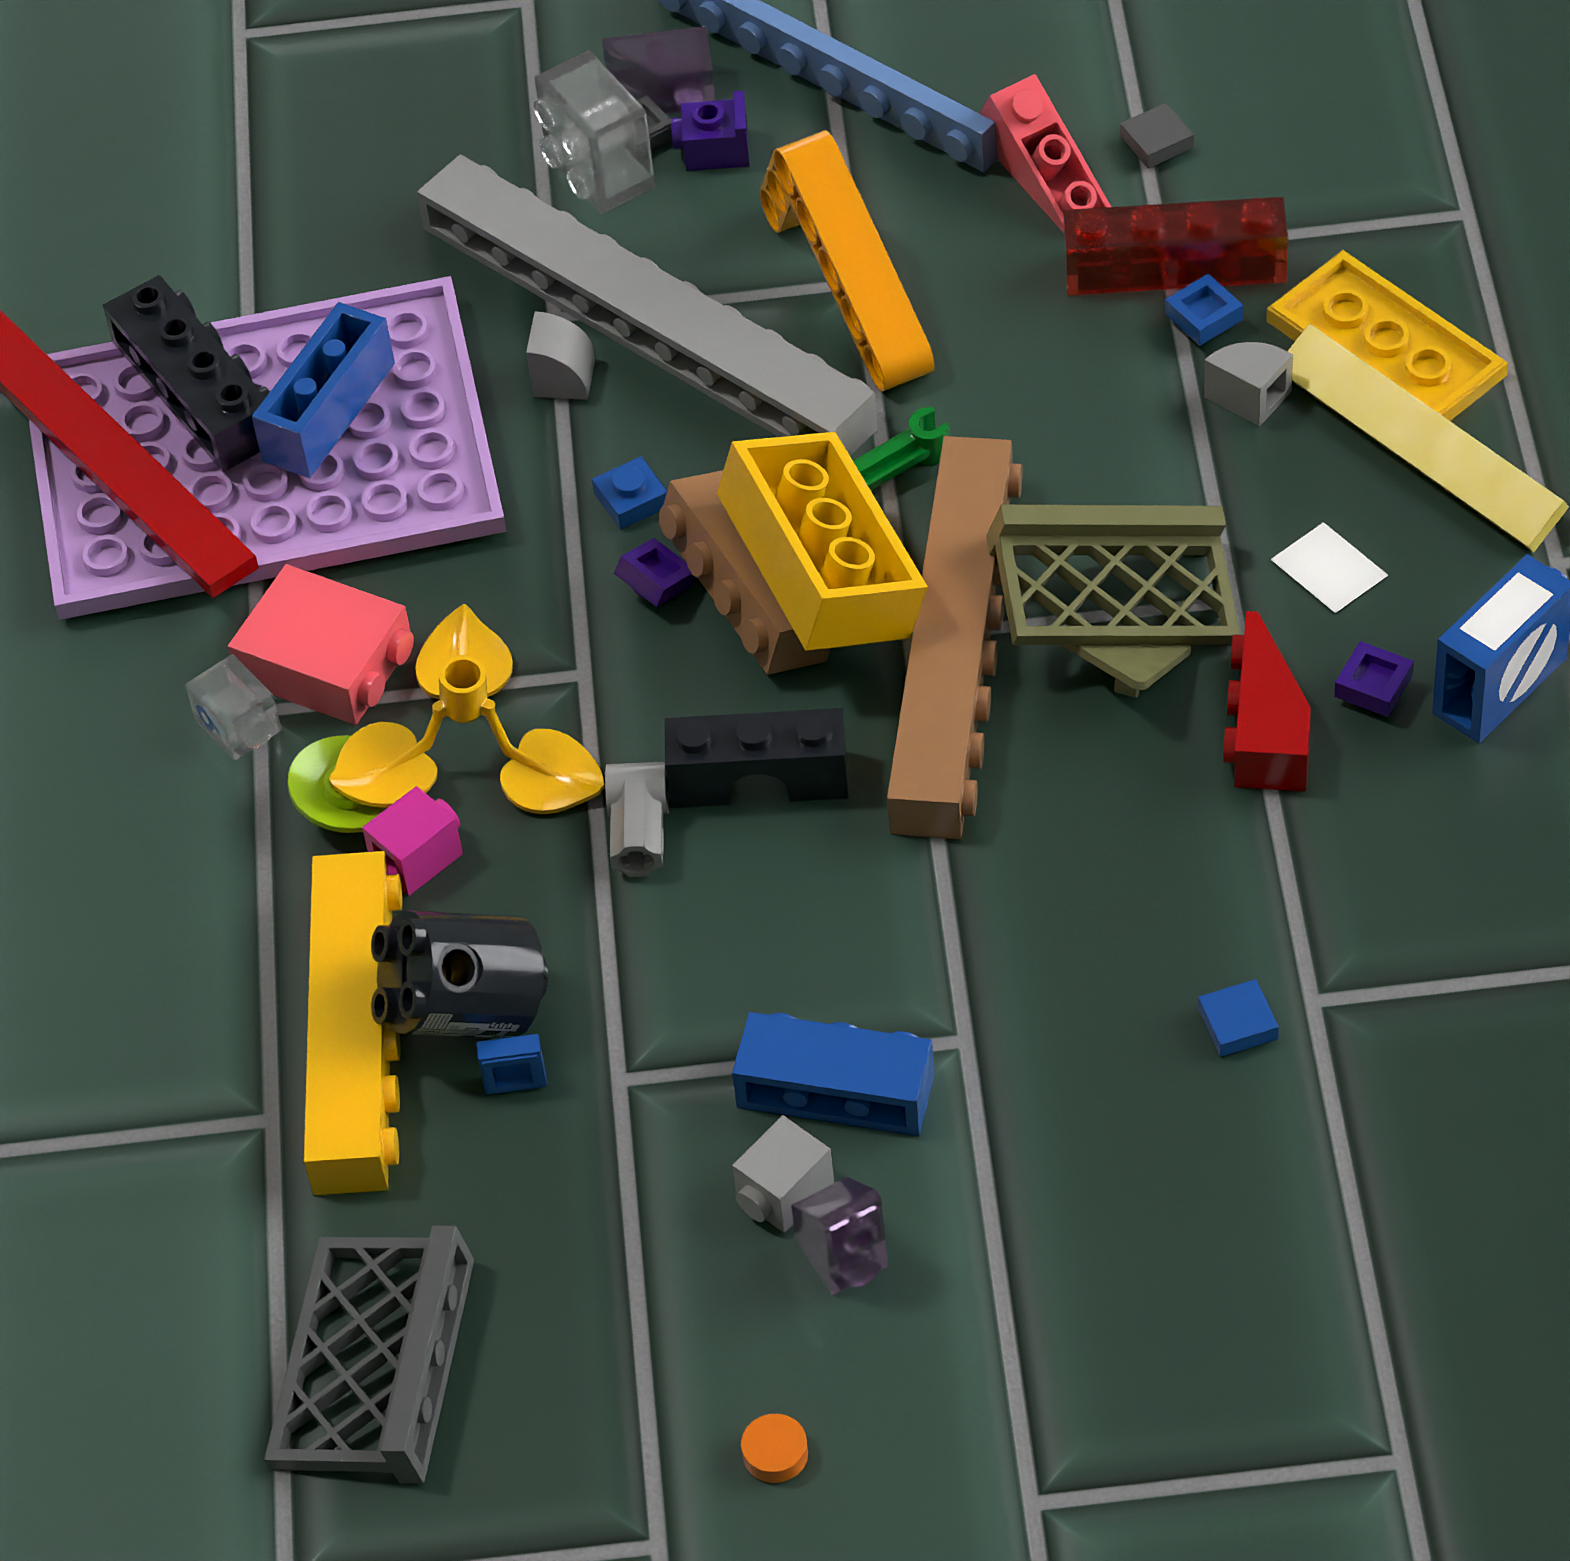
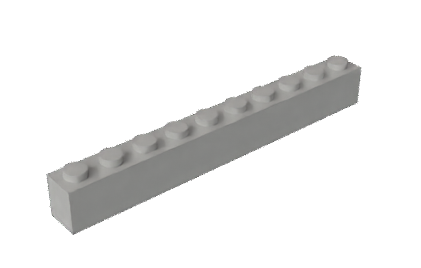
(644, 307)

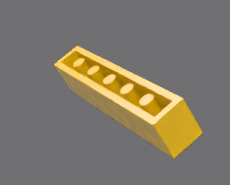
(347, 1051)

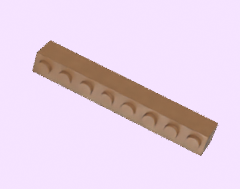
(952, 644)

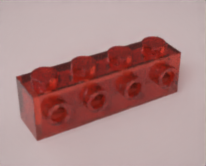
(1175, 245)

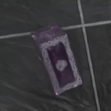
(664, 65)

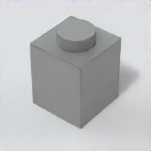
(780, 1171)

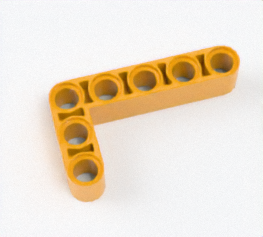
(814, 189)

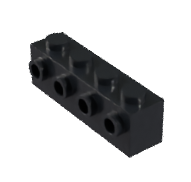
(188, 369)

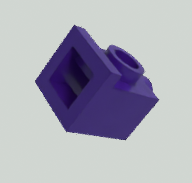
(713, 133)

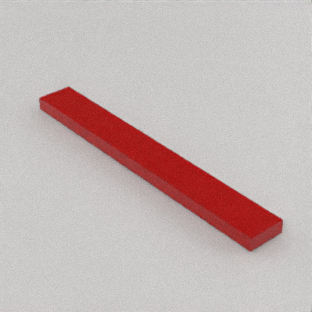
(120, 465)

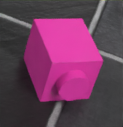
(417, 838)

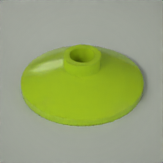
(315, 796)

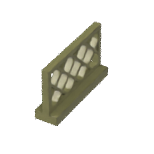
(1101, 535)

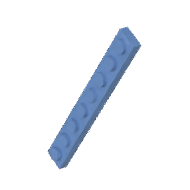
(849, 75)

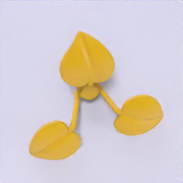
(462, 668)

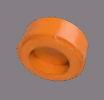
(774, 1448)

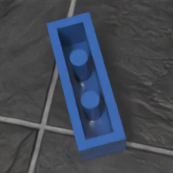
(323, 390)
(834, 1073)

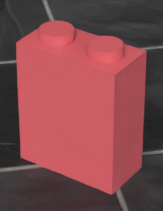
(323, 643)

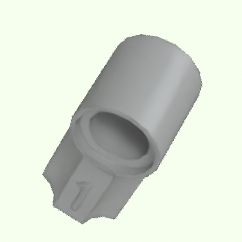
(636, 803)

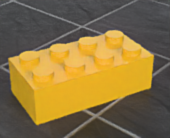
(821, 540)

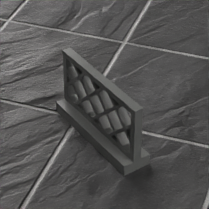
(420, 1371)

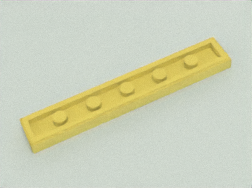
(1425, 439)

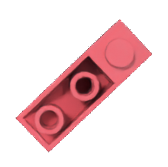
(1040, 150)

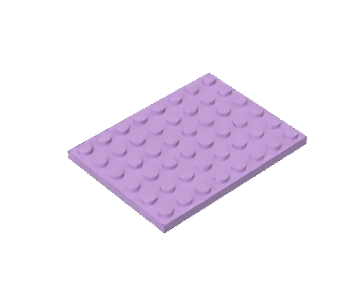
(396, 481)

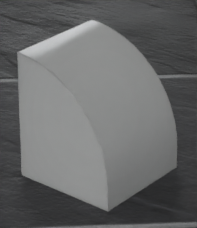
(559, 358)
(1249, 379)

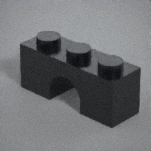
(794, 746)

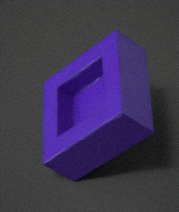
(654, 572)
(1374, 678)

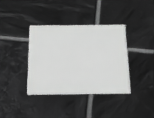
(1329, 567)

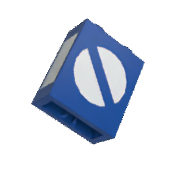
(1502, 648)

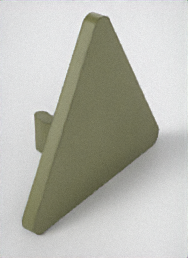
(1133, 665)

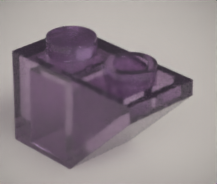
(842, 1233)

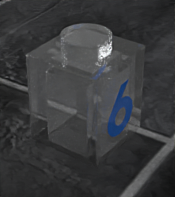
(233, 707)

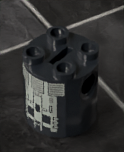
(458, 974)

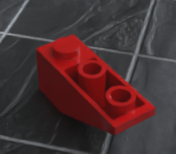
(1272, 715)

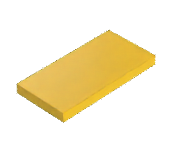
(1390, 334)

